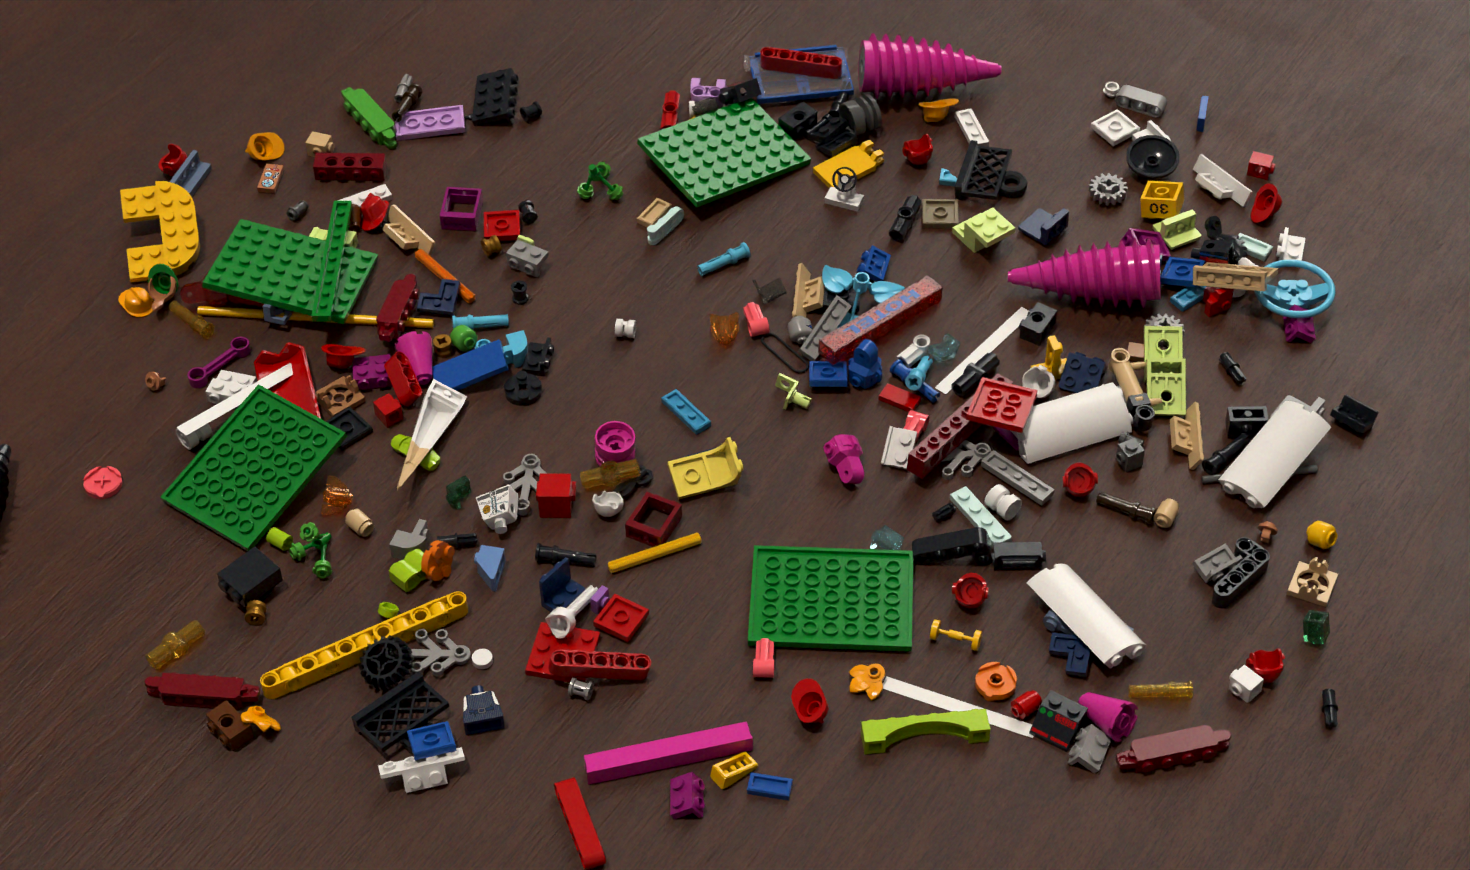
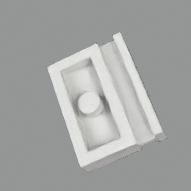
(897, 447)

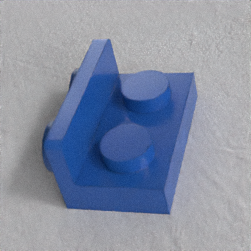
(874, 263)

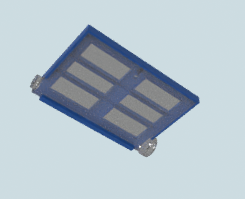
(785, 86)

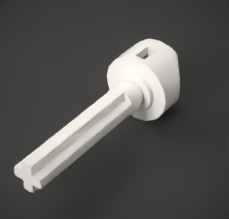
(563, 620)

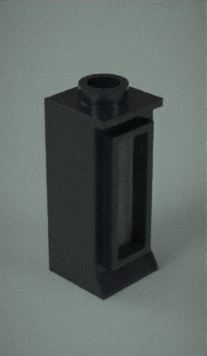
(1018, 555)

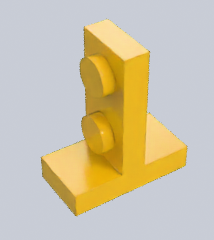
(1053, 361)

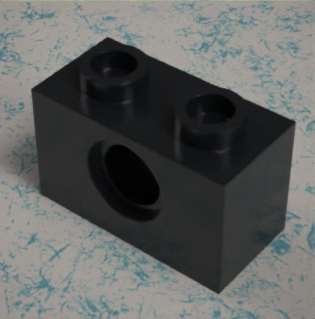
(798, 120)
(1037, 323)
(1245, 420)

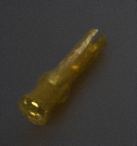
(196, 322)
(1172, 689)

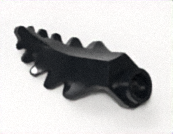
(1214, 231)

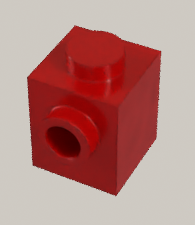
(388, 410)

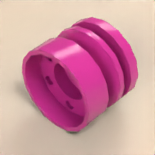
(614, 442)

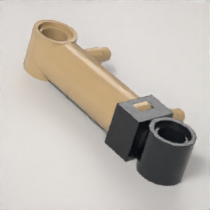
(1137, 402)

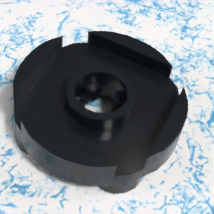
(523, 380)

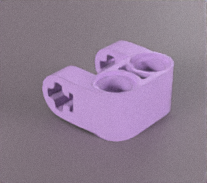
(703, 92)

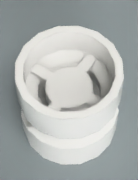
(193, 438)
(1001, 501)

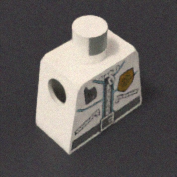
(499, 508)

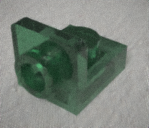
(458, 490)

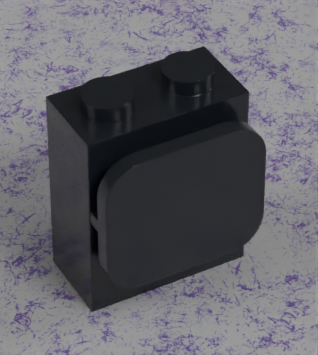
(250, 577)

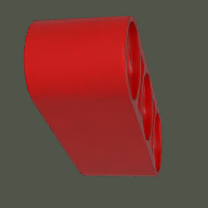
(403, 378)

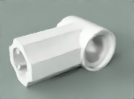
(915, 351)

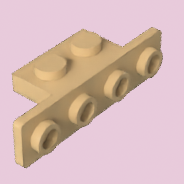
(406, 232)
(807, 292)
(1187, 435)

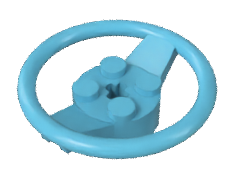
(1290, 292)

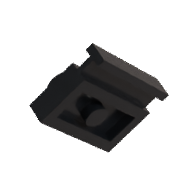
(838, 144)

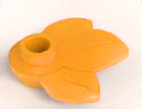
(865, 681)
(260, 718)

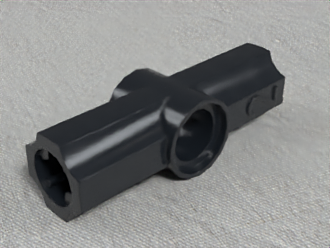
(905, 218)
(973, 374)

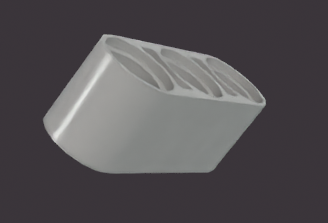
(1141, 101)

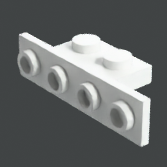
(1220, 182)
(422, 772)

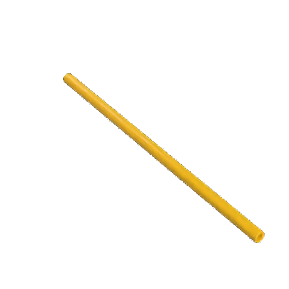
(258, 313)

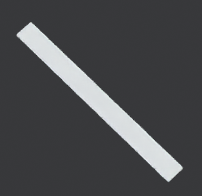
(986, 347)
(234, 401)
(955, 705)

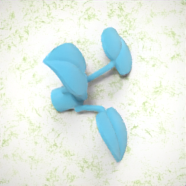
(837, 280)

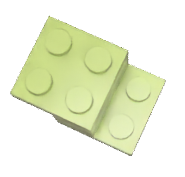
(983, 230)

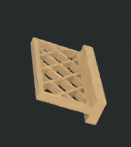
(1233, 276)

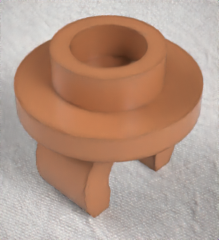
(154, 381)
(1267, 529)

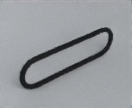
(773, 334)

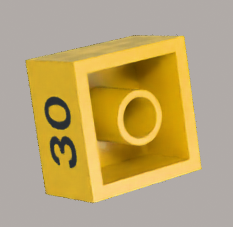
(1162, 199)

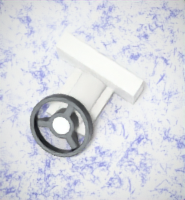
(845, 193)

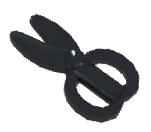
(629, 485)

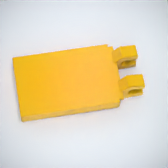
(855, 158)

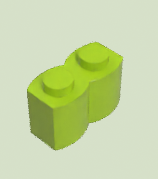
(408, 572)

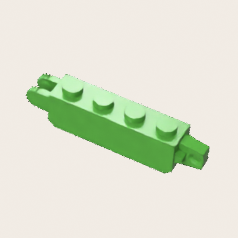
(370, 116)

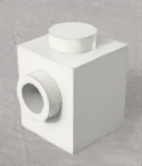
(1245, 683)

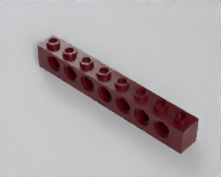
(944, 439)

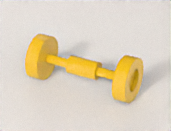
(935, 630)

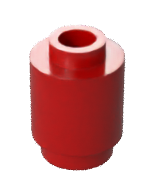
(1026, 704)

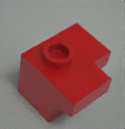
(1217, 299)

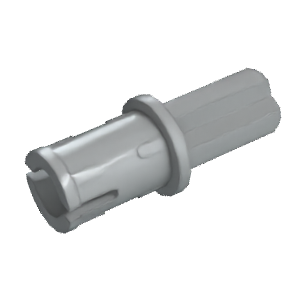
(402, 87)

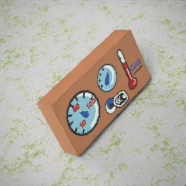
(270, 178)

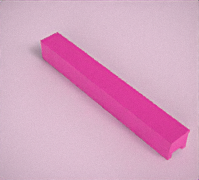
(668, 752)

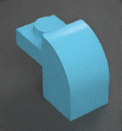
(516, 348)

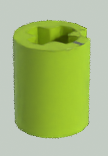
(279, 538)

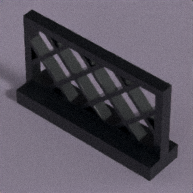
(967, 171)
(390, 704)

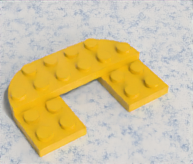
(177, 223)

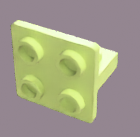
(1178, 229)

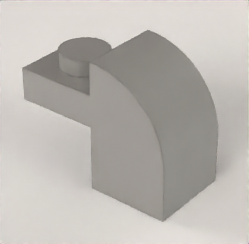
(405, 542)

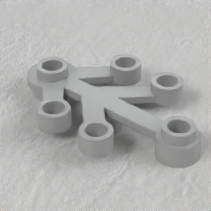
(975, 452)
(529, 464)
(435, 653)

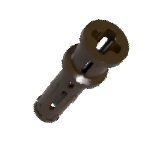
(408, 99)
(1135, 509)

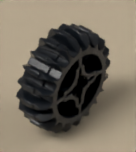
(390, 669)

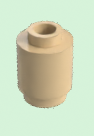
(1166, 513)
(359, 522)

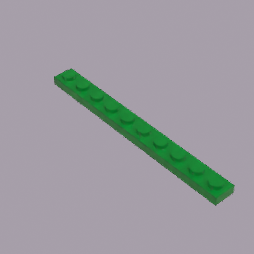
(331, 261)

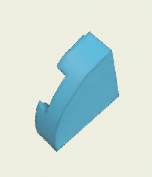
(947, 178)

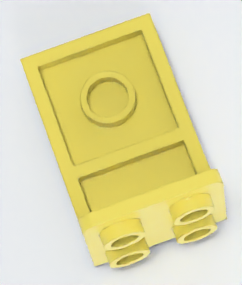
(706, 470)

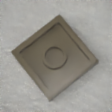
(940, 213)

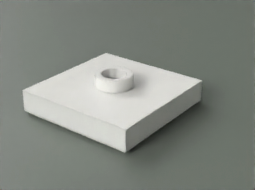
(1115, 127)

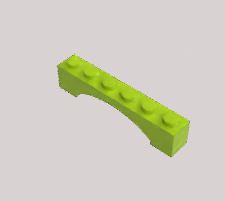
(968, 724)

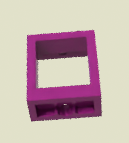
(461, 220)

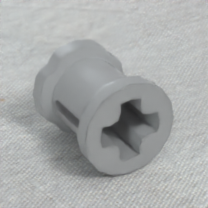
(580, 688)

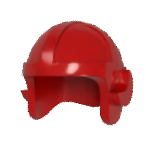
(919, 150)
(173, 160)
(1079, 479)
(970, 590)
(1266, 664)

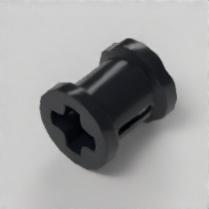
(530, 111)
(533, 215)
(519, 290)

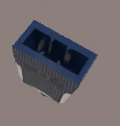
(481, 712)

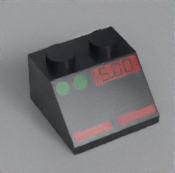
(1058, 721)

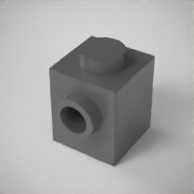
(1130, 455)

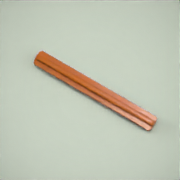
(442, 273)

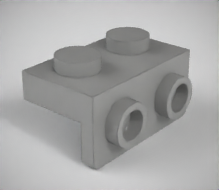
(526, 257)
(1216, 563)
(1089, 748)

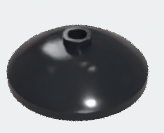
(1152, 156)

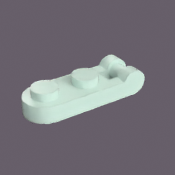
(664, 225)

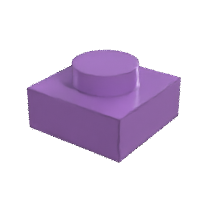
(599, 599)

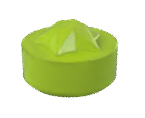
(388, 610)

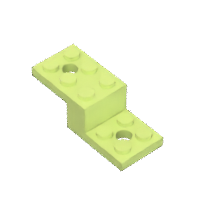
(1165, 369)

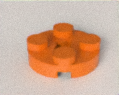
(442, 554)
(993, 691)

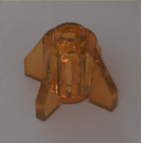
(724, 327)
(336, 496)

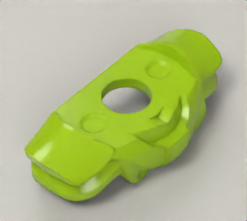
(401, 445)

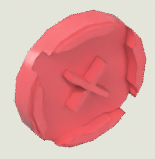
(102, 482)

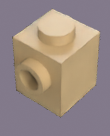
(319, 143)

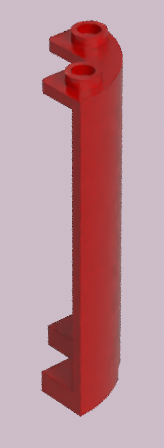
(297, 387)

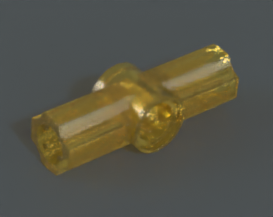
(610, 473)
(175, 644)

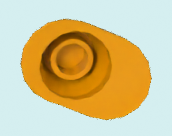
(937, 110)
(265, 146)
(136, 302)

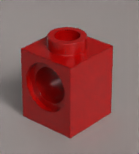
(1261, 165)

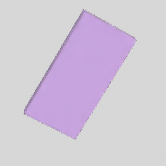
(431, 122)

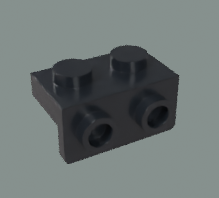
(1354, 414)

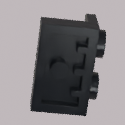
(538, 358)

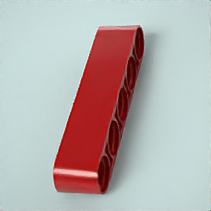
(801, 63)
(590, 669)
(579, 823)

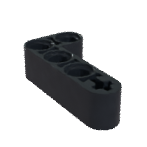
(953, 546)
(1243, 575)

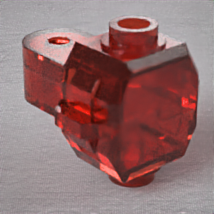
(202, 294)

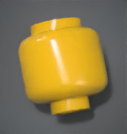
(1321, 534)

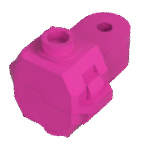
(844, 453)

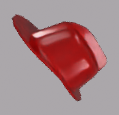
(1266, 203)
(373, 212)
(341, 356)
(809, 701)

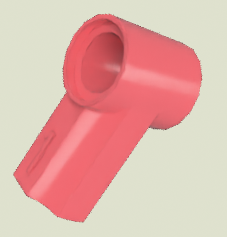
(756, 322)
(916, 422)
(764, 663)

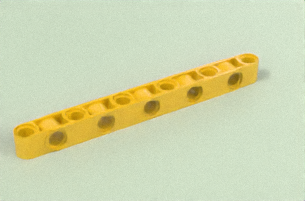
(347, 651)

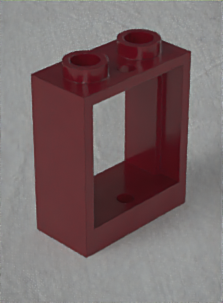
(649, 535)

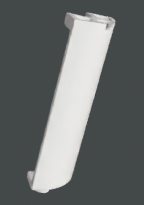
(1074, 422)
(1274, 454)
(1086, 614)

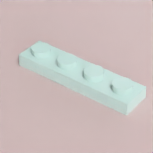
(979, 515)

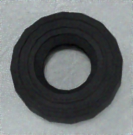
(1013, 192)

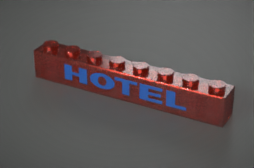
(880, 319)

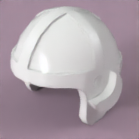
(1040, 380)

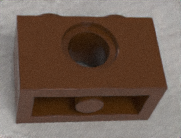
(228, 726)

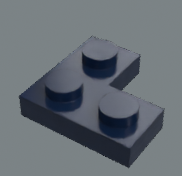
(443, 302)
(1075, 649)

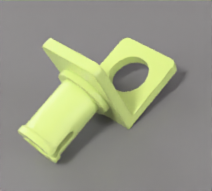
(793, 395)

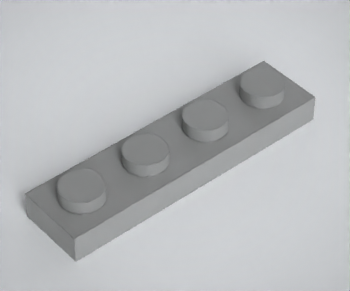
(826, 325)
(1017, 477)

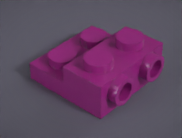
(1142, 237)
(370, 372)

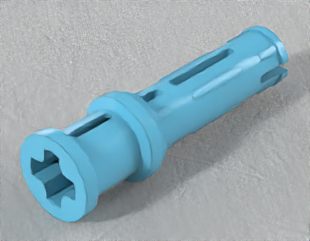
(731, 256)
(483, 321)
(918, 374)

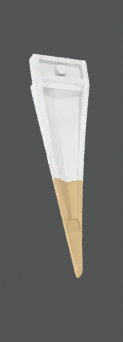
(437, 412)

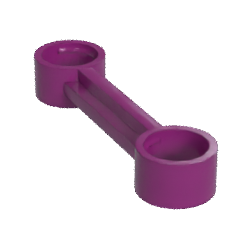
(219, 362)

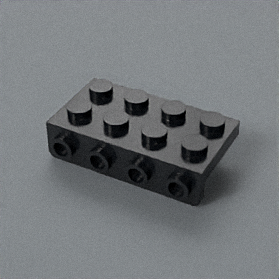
(495, 97)

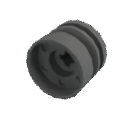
(861, 114)

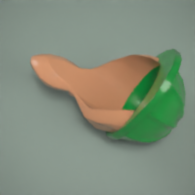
(162, 285)

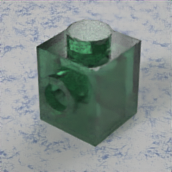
(1316, 627)

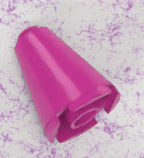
(419, 352)
(1110, 714)

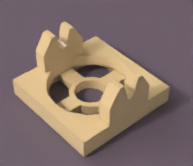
(1306, 593)

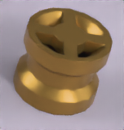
(491, 245)
(442, 345)
(255, 612)

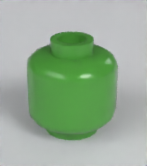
(463, 338)

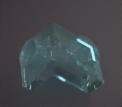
(946, 349)
(886, 539)

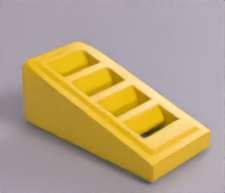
(723, 778)

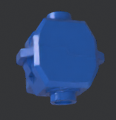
(866, 366)

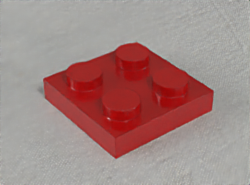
(502, 224)
(621, 617)

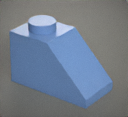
(490, 564)

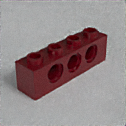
(350, 166)

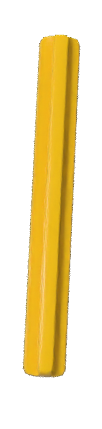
(654, 552)

